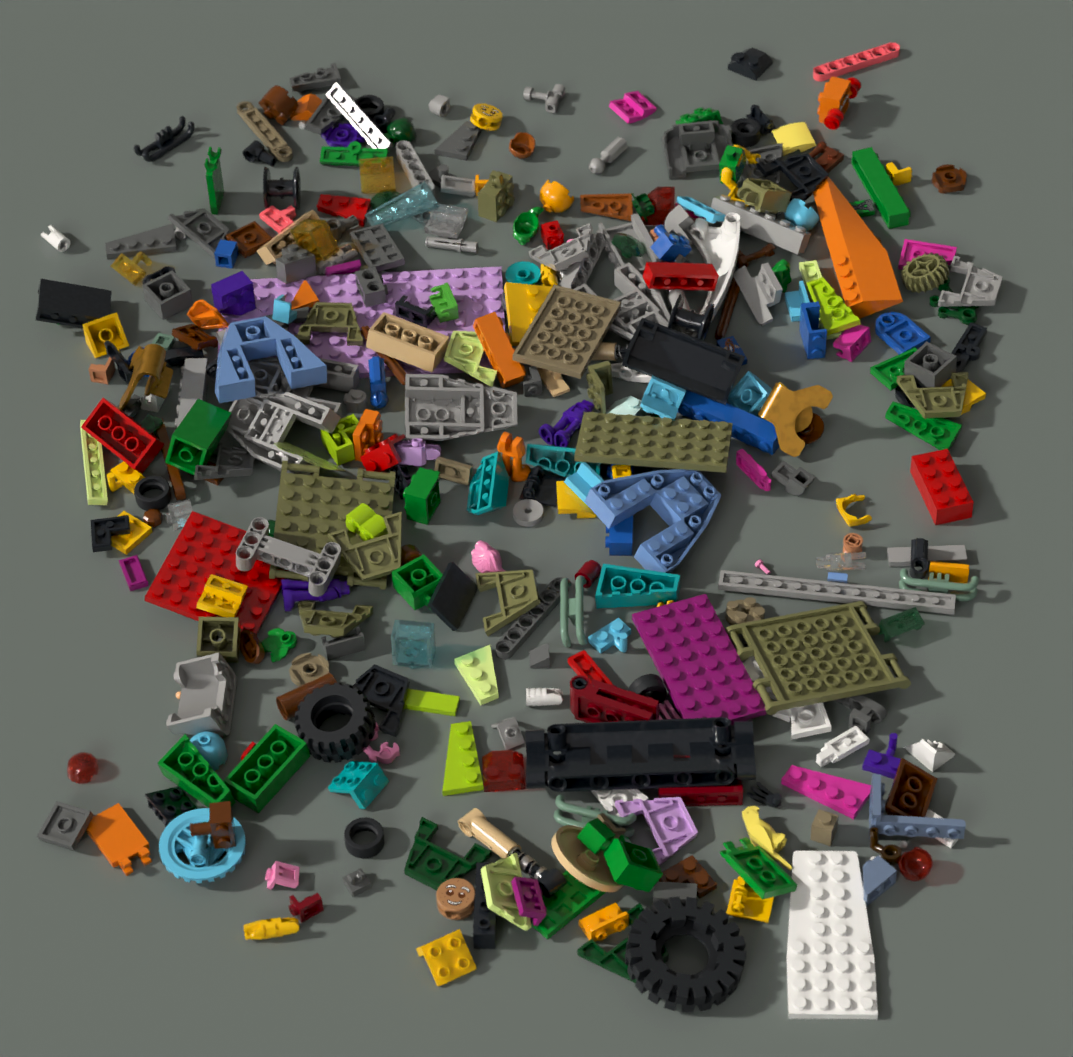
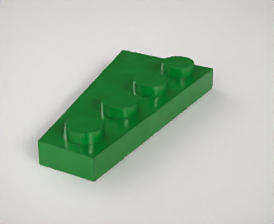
(934, 431)

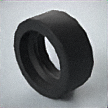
(373, 102)
(149, 483)
(370, 849)

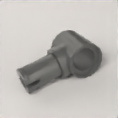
(339, 227)

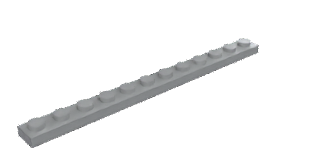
(836, 592)

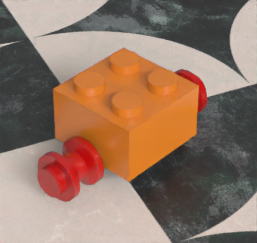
(835, 100)

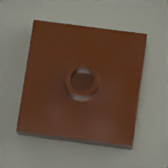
(249, 238)

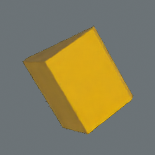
(104, 329)

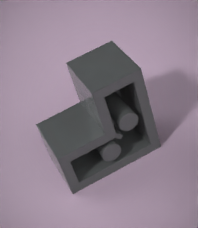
(295, 264)

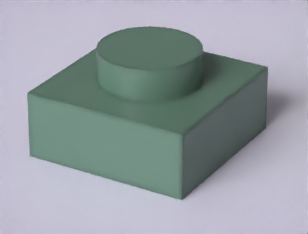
(164, 340)

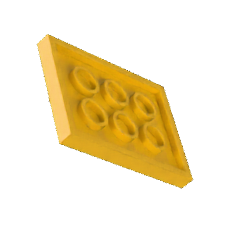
(522, 306)

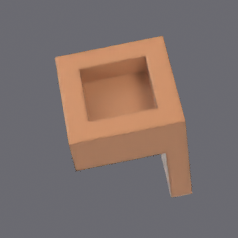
(102, 373)

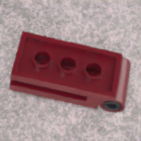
(608, 703)

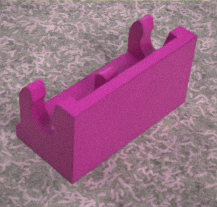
(852, 342)

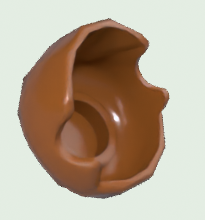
(522, 145)

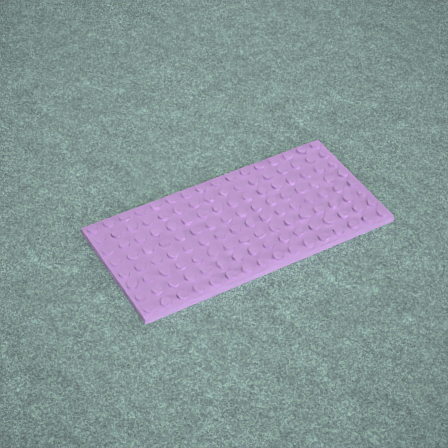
(474, 289)

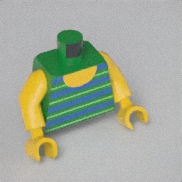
(733, 165)

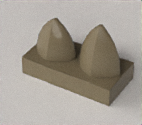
(454, 470)

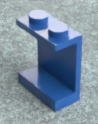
(812, 338)

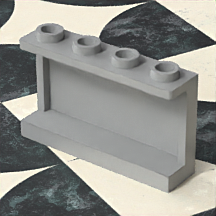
(638, 231)

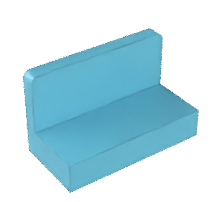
(794, 300)
(583, 481)

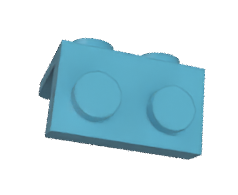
(662, 398)

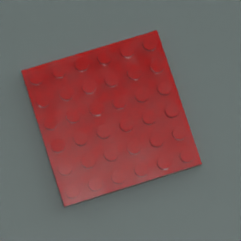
(207, 549)

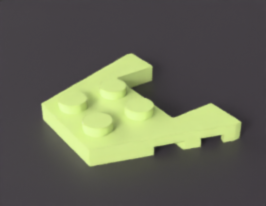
(466, 354)

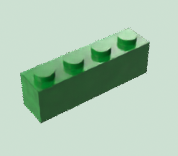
(194, 774)

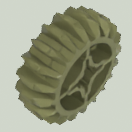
(925, 272)

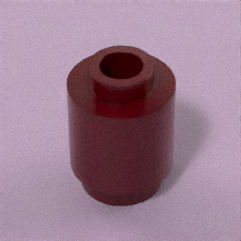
(591, 571)

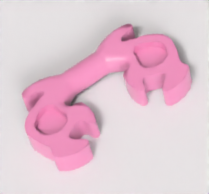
(385, 755)

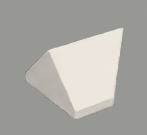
(930, 753)

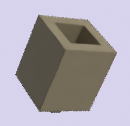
(824, 827)

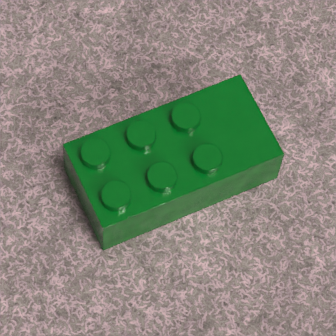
(267, 768)

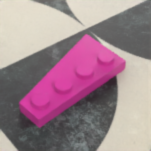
(832, 791)

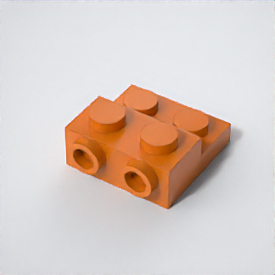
(367, 432)

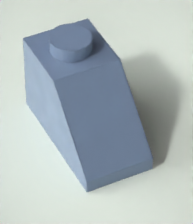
(877, 878)

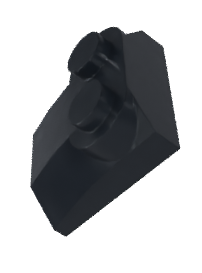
(750, 63)

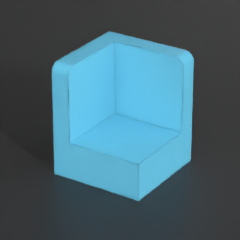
(282, 310)

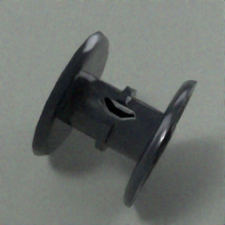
(281, 188)
(690, 319)

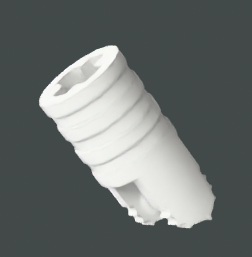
(56, 239)
(543, 696)

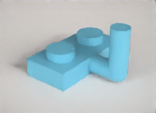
(611, 635)

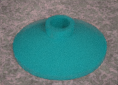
(523, 273)

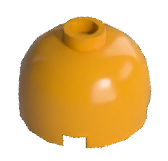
(555, 197)

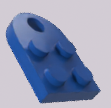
(901, 333)

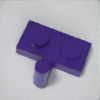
(883, 763)

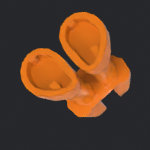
(516, 449)

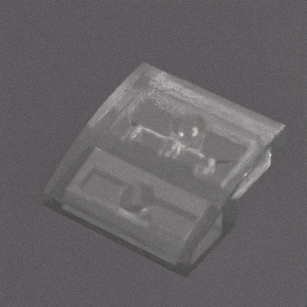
(446, 221)

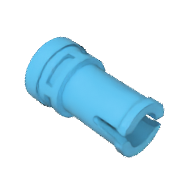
(199, 852)

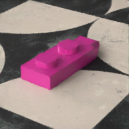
(753, 470)

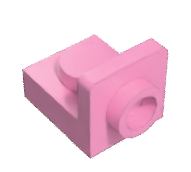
(283, 875)

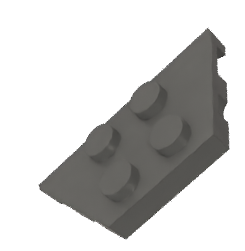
(201, 228)

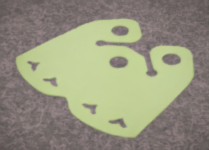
(320, 462)

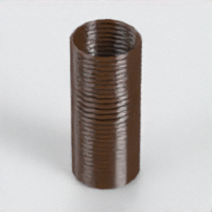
(289, 701)

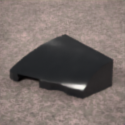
(123, 365)

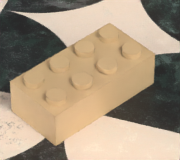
(407, 342)

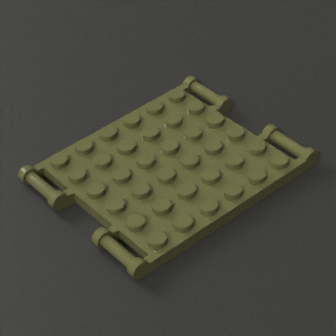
(318, 505)
(817, 656)

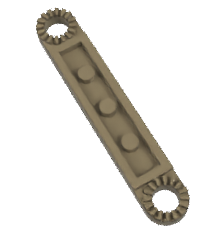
(264, 131)

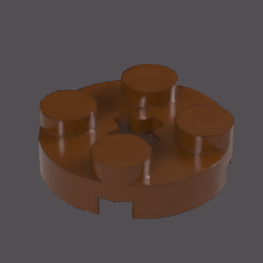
(955, 183)

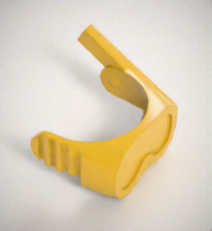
(842, 504)

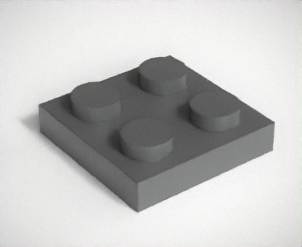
(65, 825)

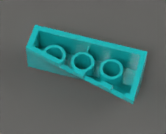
(557, 459)

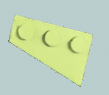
(479, 674)

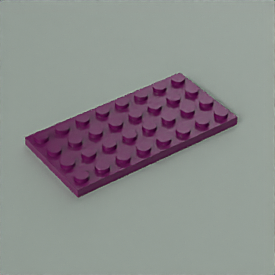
(698, 661)

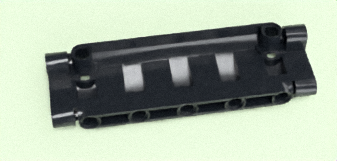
(640, 754)

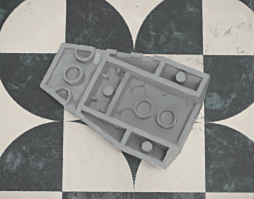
(453, 408)

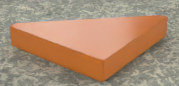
(304, 297)

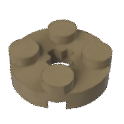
(744, 611)
(308, 661)

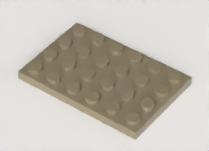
(566, 331)

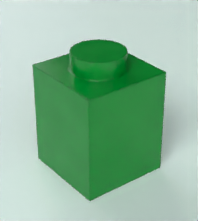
(596, 836)

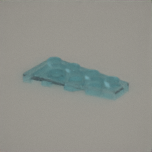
(408, 204)

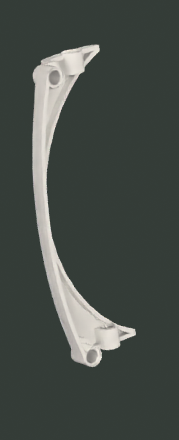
(717, 247)

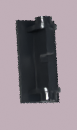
(765, 123)
(402, 478)

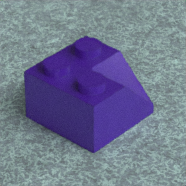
(234, 294)

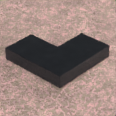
(104, 528)

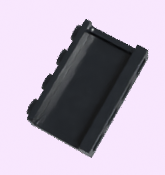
(71, 303)

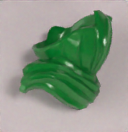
(526, 225)
(782, 273)

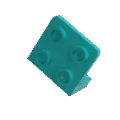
(361, 781)

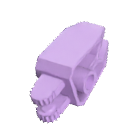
(416, 451)

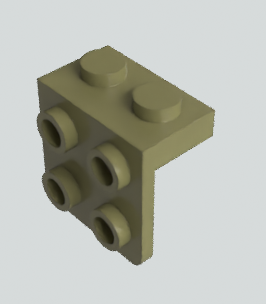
(600, 384)

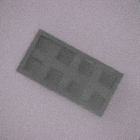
(377, 247)

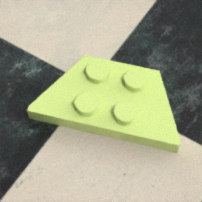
(499, 890)

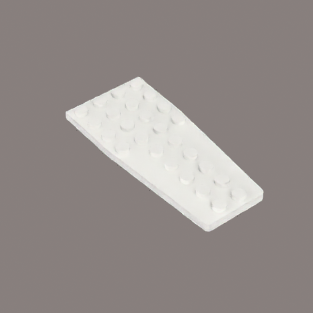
(829, 940)

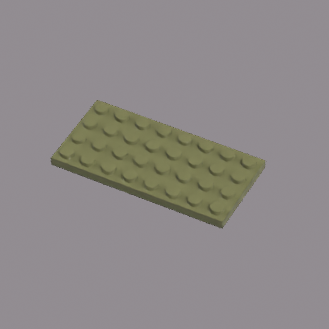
(654, 442)

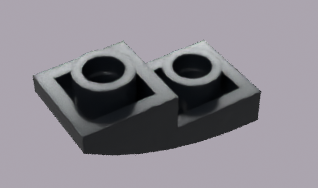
(177, 356)

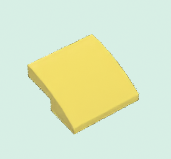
(794, 137)

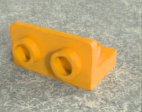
(604, 922)

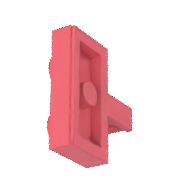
(277, 218)

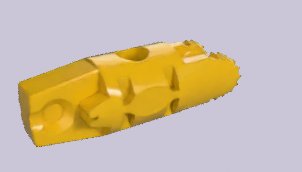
(548, 276)
(271, 928)

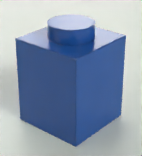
(226, 254)

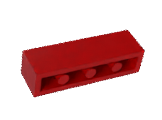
(680, 276)

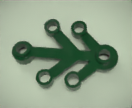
(965, 315)

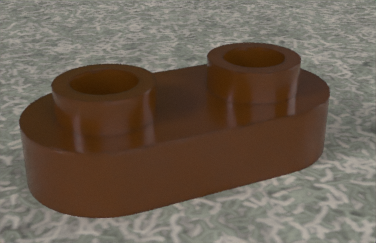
(251, 647)

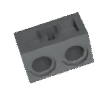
(371, 287)

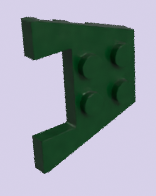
(434, 864)
(615, 958)

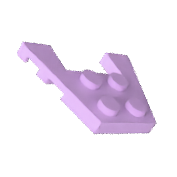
(667, 821)

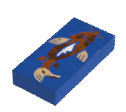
(731, 344)

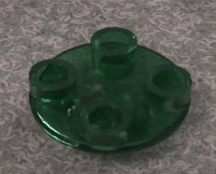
(628, 245)

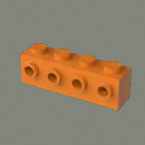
(499, 349)

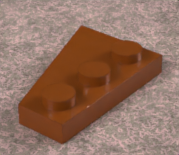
(608, 205)

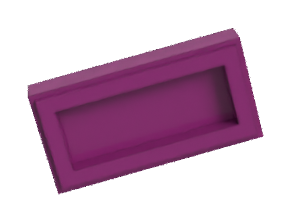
(344, 268)
(133, 573)

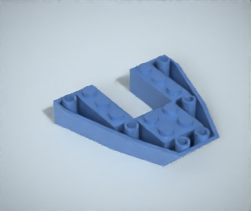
(261, 339)
(677, 495)

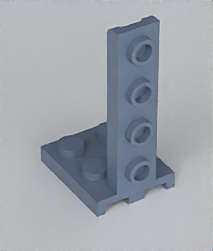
(908, 825)

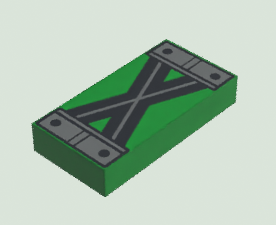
(863, 208)

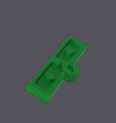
(349, 155)

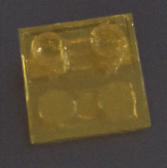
(377, 174)

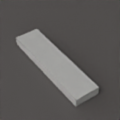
(950, 553)

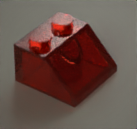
(664, 202)

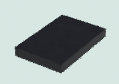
(452, 596)

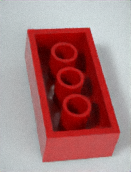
(122, 435)
(941, 487)

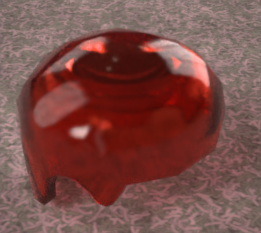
(82, 767)
(915, 864)

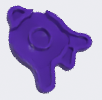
(342, 135)

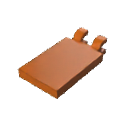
(118, 838)

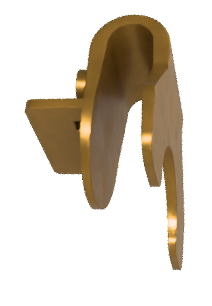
(149, 362)
(793, 413)

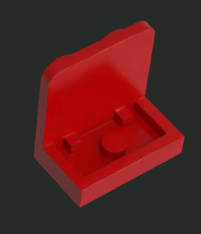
(382, 454)

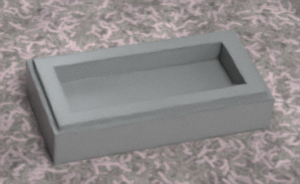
(458, 185)

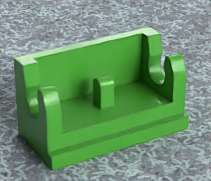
(444, 303)

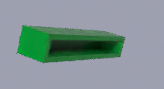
(880, 188)

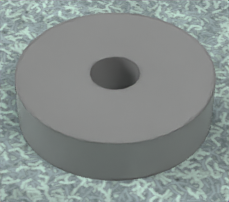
(528, 512)

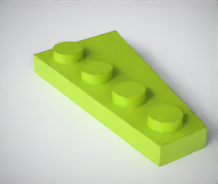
(833, 312)
(462, 761)

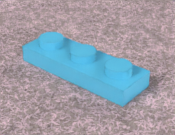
(700, 209)

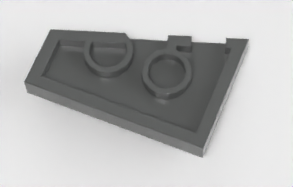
(316, 80)
(460, 142)

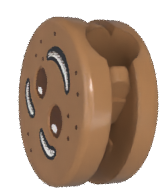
(456, 898)

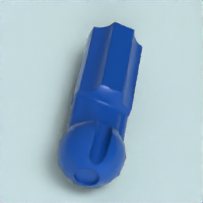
(377, 382)

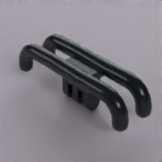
(165, 141)

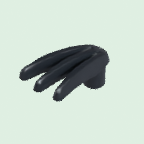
(769, 798)

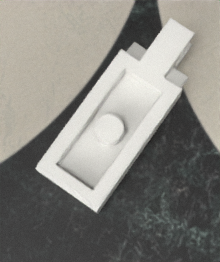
(842, 746)

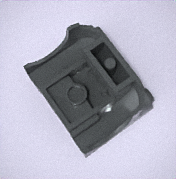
(695, 147)

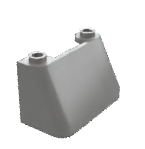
(205, 696)

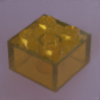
(315, 238)

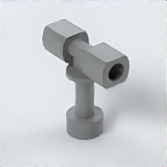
(551, 98)

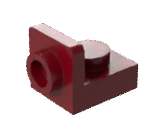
(307, 908)

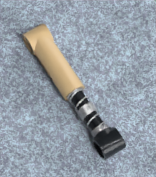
(476, 825)

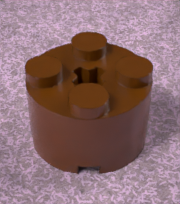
(278, 104)

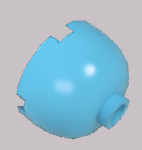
(801, 215)
(211, 748)

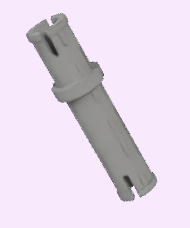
(459, 245)

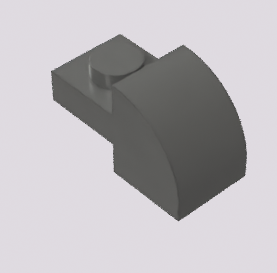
(795, 480)

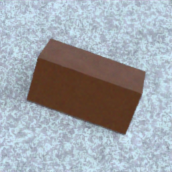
(910, 791)

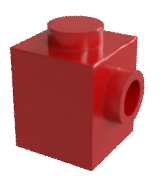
(552, 235)

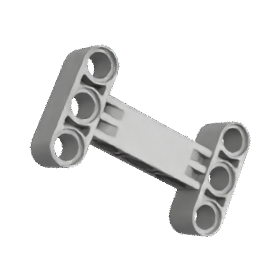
(316, 566)

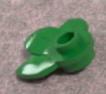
(279, 643)

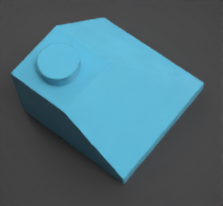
(750, 394)

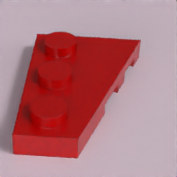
(344, 207)

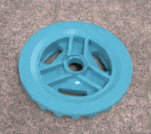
(178, 838)

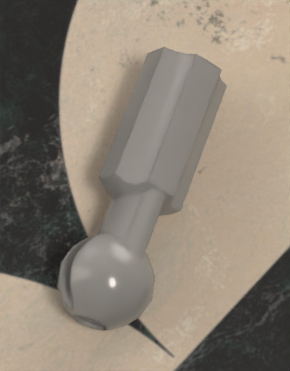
(608, 155)

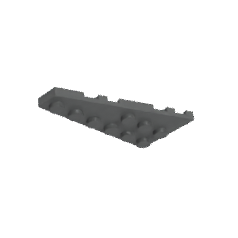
(767, 154)

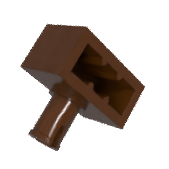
(220, 825)

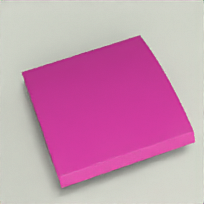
(632, 107)

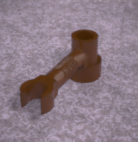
(743, 259)

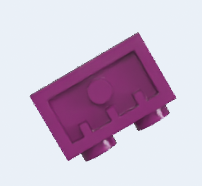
(529, 899)

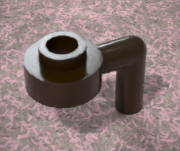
(889, 853)

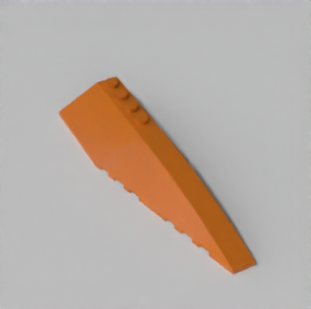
(857, 255)

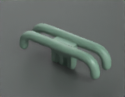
(940, 585)
(572, 609)
(588, 815)

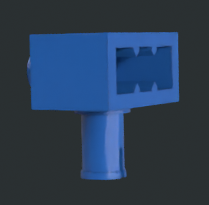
(669, 245)

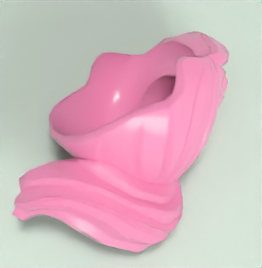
(486, 558)

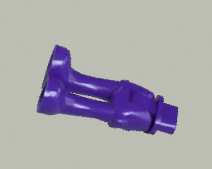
(570, 417)
(291, 594)

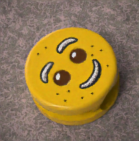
(486, 117)

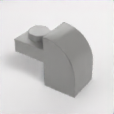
(678, 221)

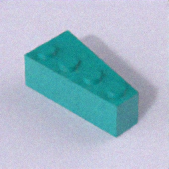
(635, 587)

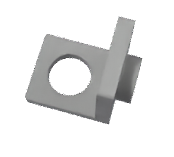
(509, 732)

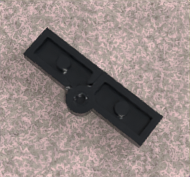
(967, 346)

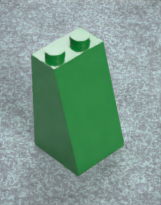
(197, 436)

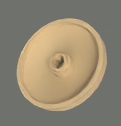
(582, 862)

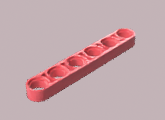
(843, 68)

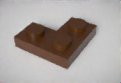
(690, 871)

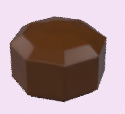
(152, 517)

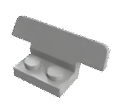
(759, 291)

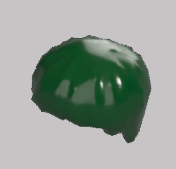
(402, 130)

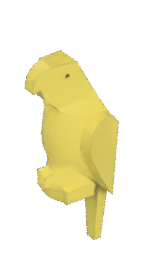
(764, 835)

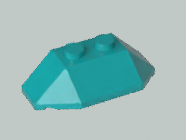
(488, 486)

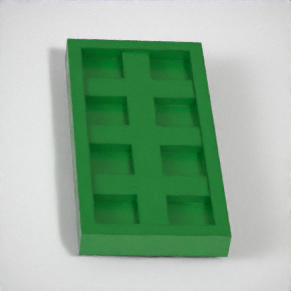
(566, 905)

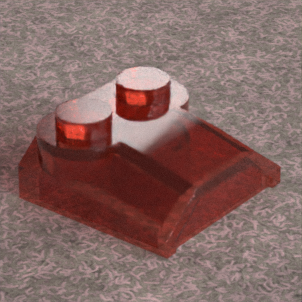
(503, 771)

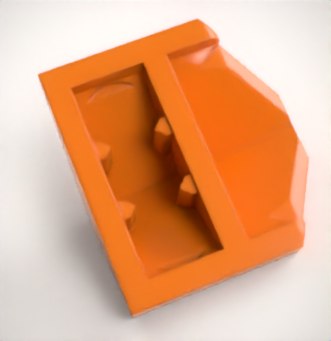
(307, 106)
(206, 316)

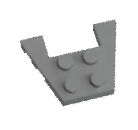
(567, 253)
(979, 288)

